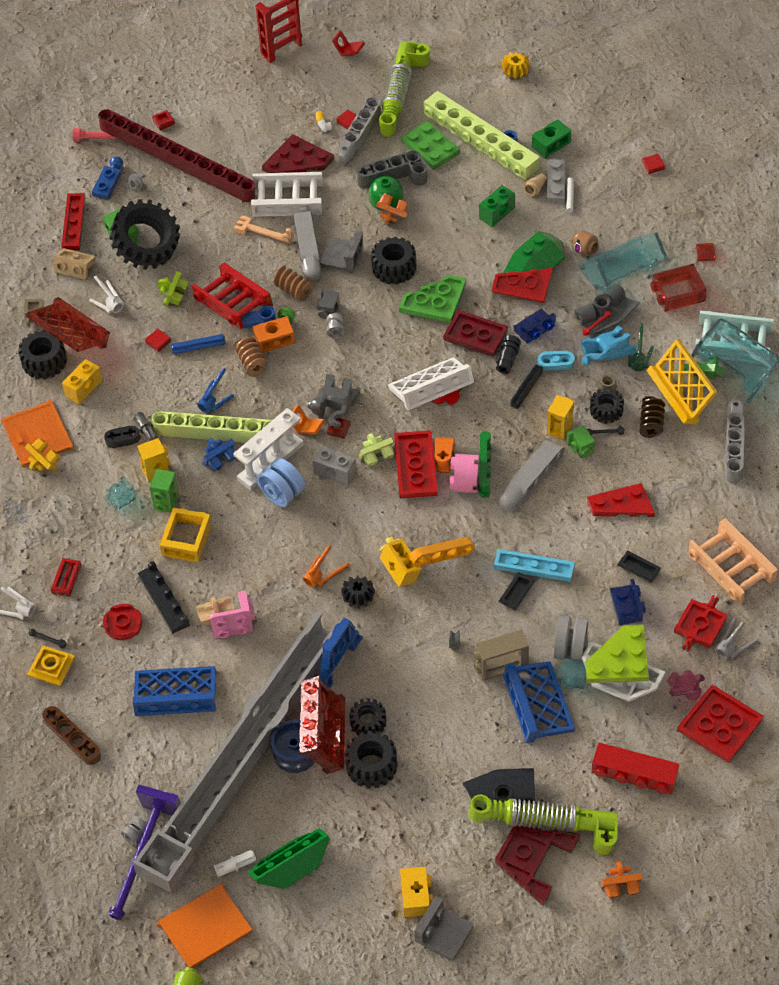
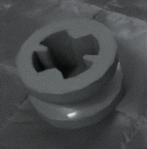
(454, 639)

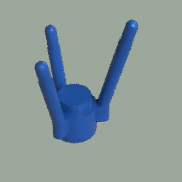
(207, 402)

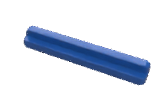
(197, 344)

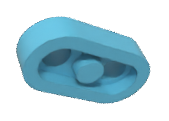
(556, 360)

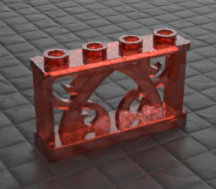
(324, 748)

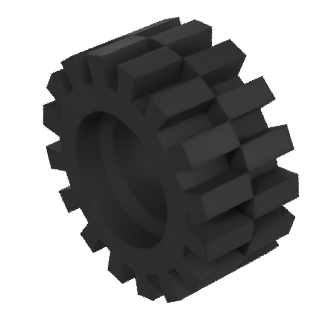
(606, 397)
(367, 707)

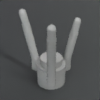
(726, 647)

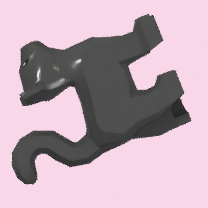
(334, 397)

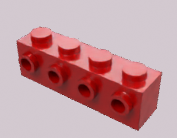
(635, 768)

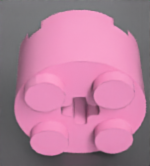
(464, 473)

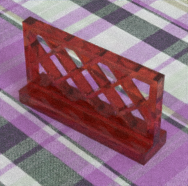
(70, 317)

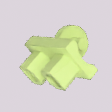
(375, 446)

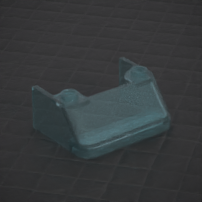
(623, 259)
(739, 353)

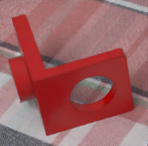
(347, 48)

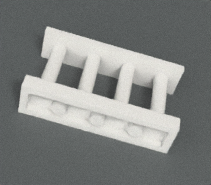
(287, 207)
(262, 441)

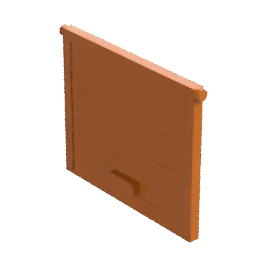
(36, 423)
(205, 926)

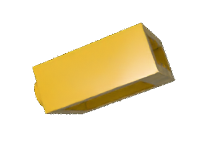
(184, 550)

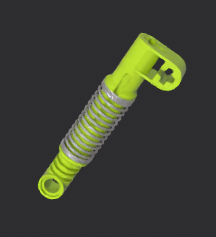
(399, 81)
(549, 816)

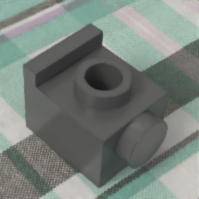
(328, 303)

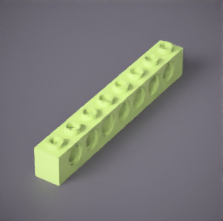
(481, 135)

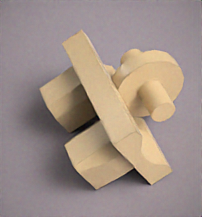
(215, 606)

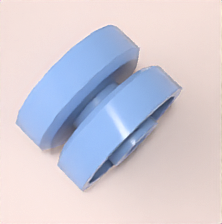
(281, 482)

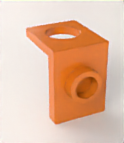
(307, 425)

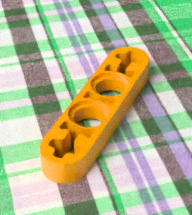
(441, 551)

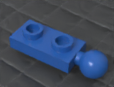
(108, 179)

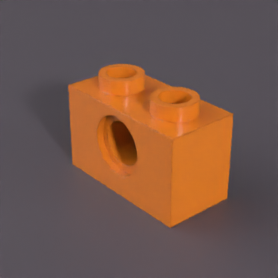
(274, 334)

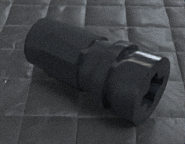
(505, 359)

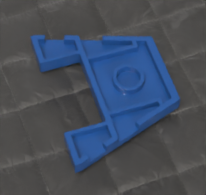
(343, 638)

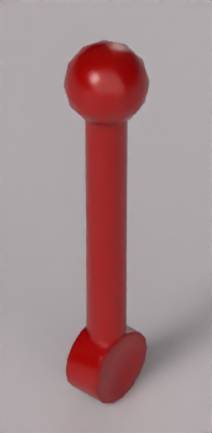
(586, 331)

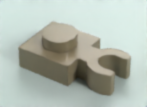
(32, 304)

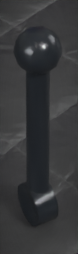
(620, 430)
(62, 643)

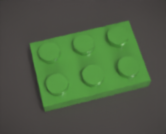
(431, 144)

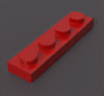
(73, 221)

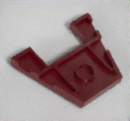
(524, 853)

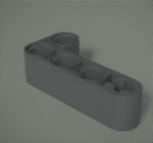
(397, 166)

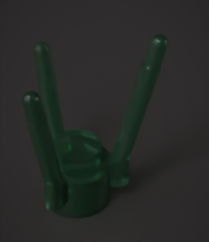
(638, 361)

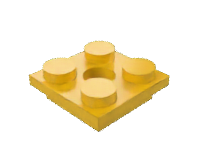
(55, 674)

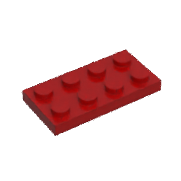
(415, 464)

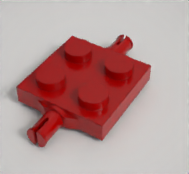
(700, 623)

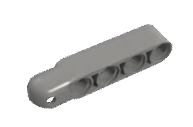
(360, 129)
(307, 245)
(734, 442)
(531, 475)

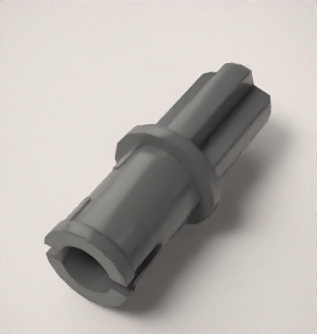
(144, 426)

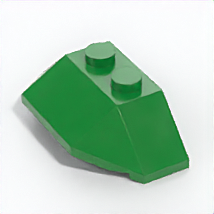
(537, 253)
(291, 861)

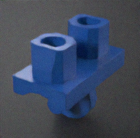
(212, 458)

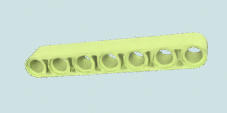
(206, 426)

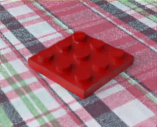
(720, 723)

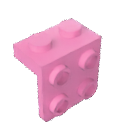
(234, 621)

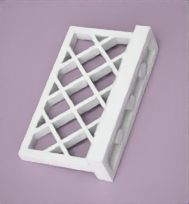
(438, 385)

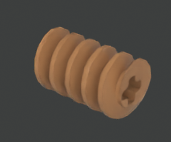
(293, 283)
(250, 356)

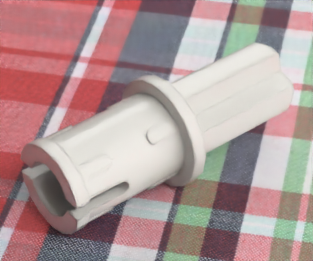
(235, 863)

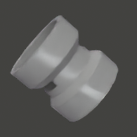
(335, 325)
(134, 831)

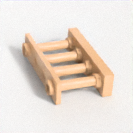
(740, 545)

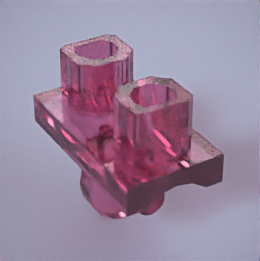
(686, 684)

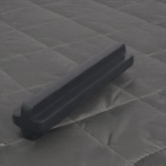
(526, 386)

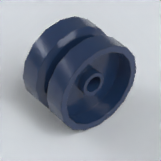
(285, 748)

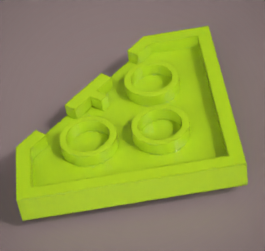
(620, 658)

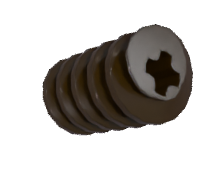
(652, 417)

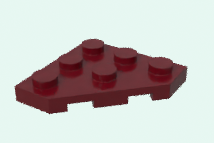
(297, 156)

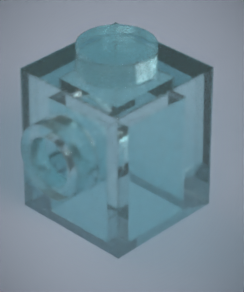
(572, 673)

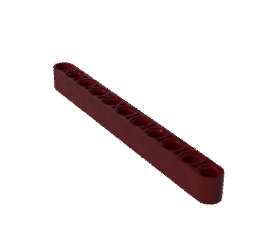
(177, 155)

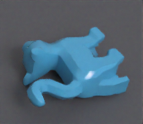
(610, 344)

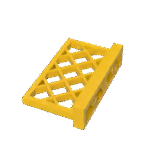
(674, 392)

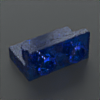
(535, 325)
(627, 603)

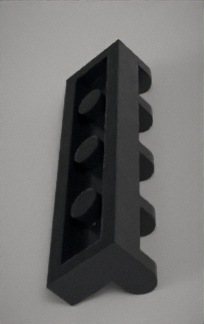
(163, 598)

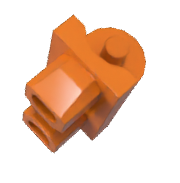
(384, 204)
(611, 884)

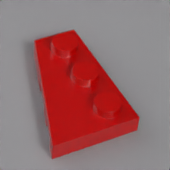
(524, 285)
(625, 501)

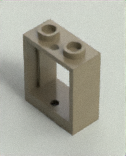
(495, 653)

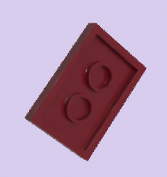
(475, 333)

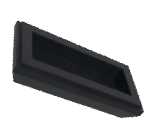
(639, 566)
(516, 591)

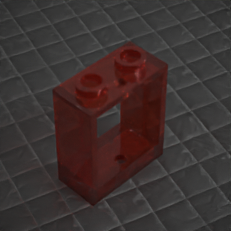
(677, 275)

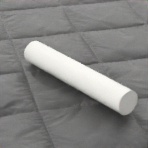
(570, 195)

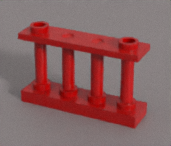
(265, 26)
(237, 282)

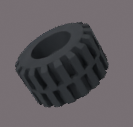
(390, 250)
(44, 365)
(371, 745)

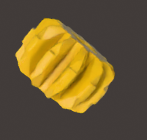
(515, 65)

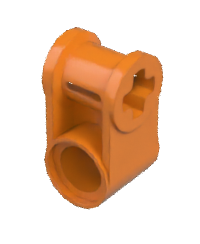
(443, 453)

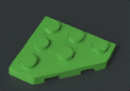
(435, 300)

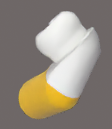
(321, 122)

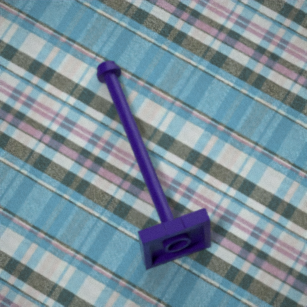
(158, 802)

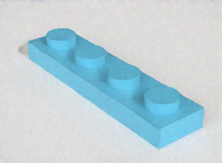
(534, 565)

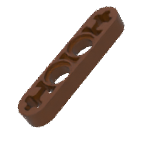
(72, 734)

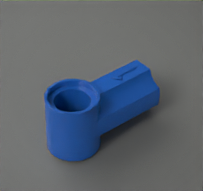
(254, 318)

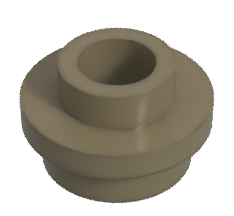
(607, 379)

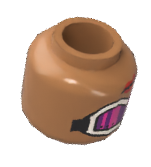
(585, 243)

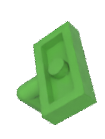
(710, 369)

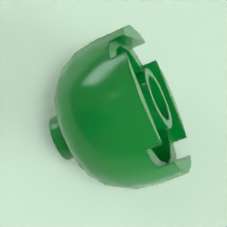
(386, 185)

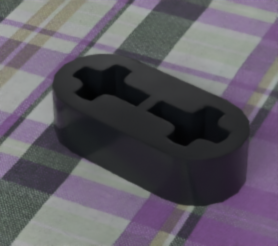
(122, 436)

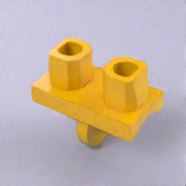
(37, 450)

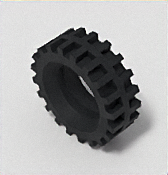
(149, 215)

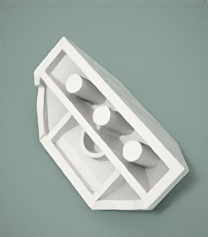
(626, 690)

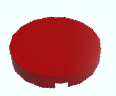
(122, 622)

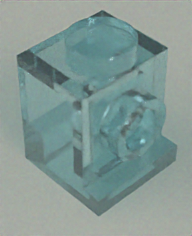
(120, 494)

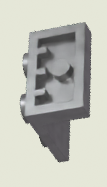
(343, 253)
(442, 930)

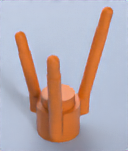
(313, 576)

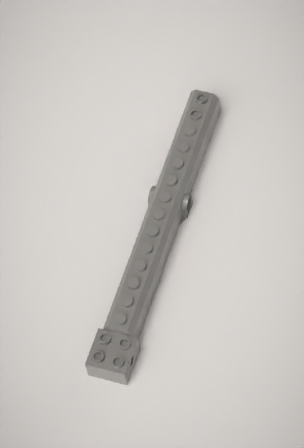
(172, 850)

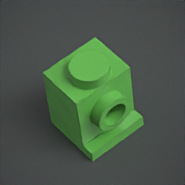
(581, 441)

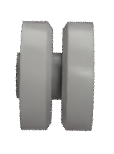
(571, 638)

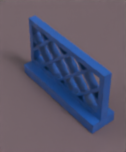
(521, 700)
(174, 702)

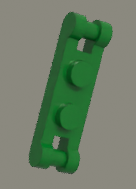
(484, 470)

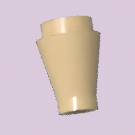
(533, 186)

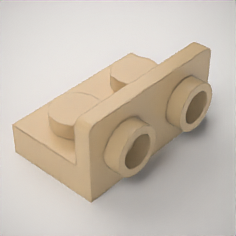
(73, 263)

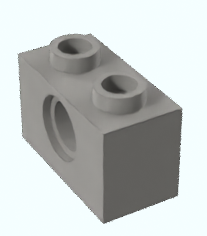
(334, 466)

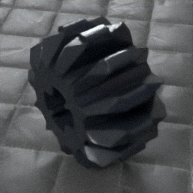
(358, 591)

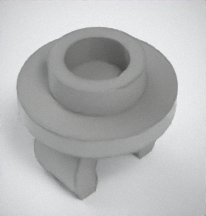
(135, 181)

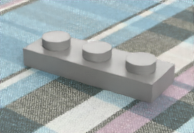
(555, 181)

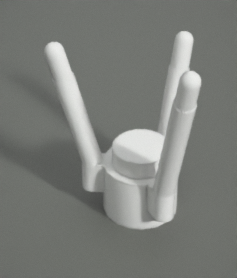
(113, 302)
(24, 606)

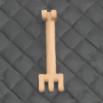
(245, 224)

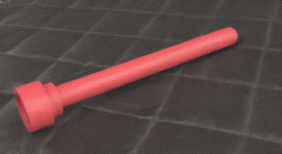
(79, 135)

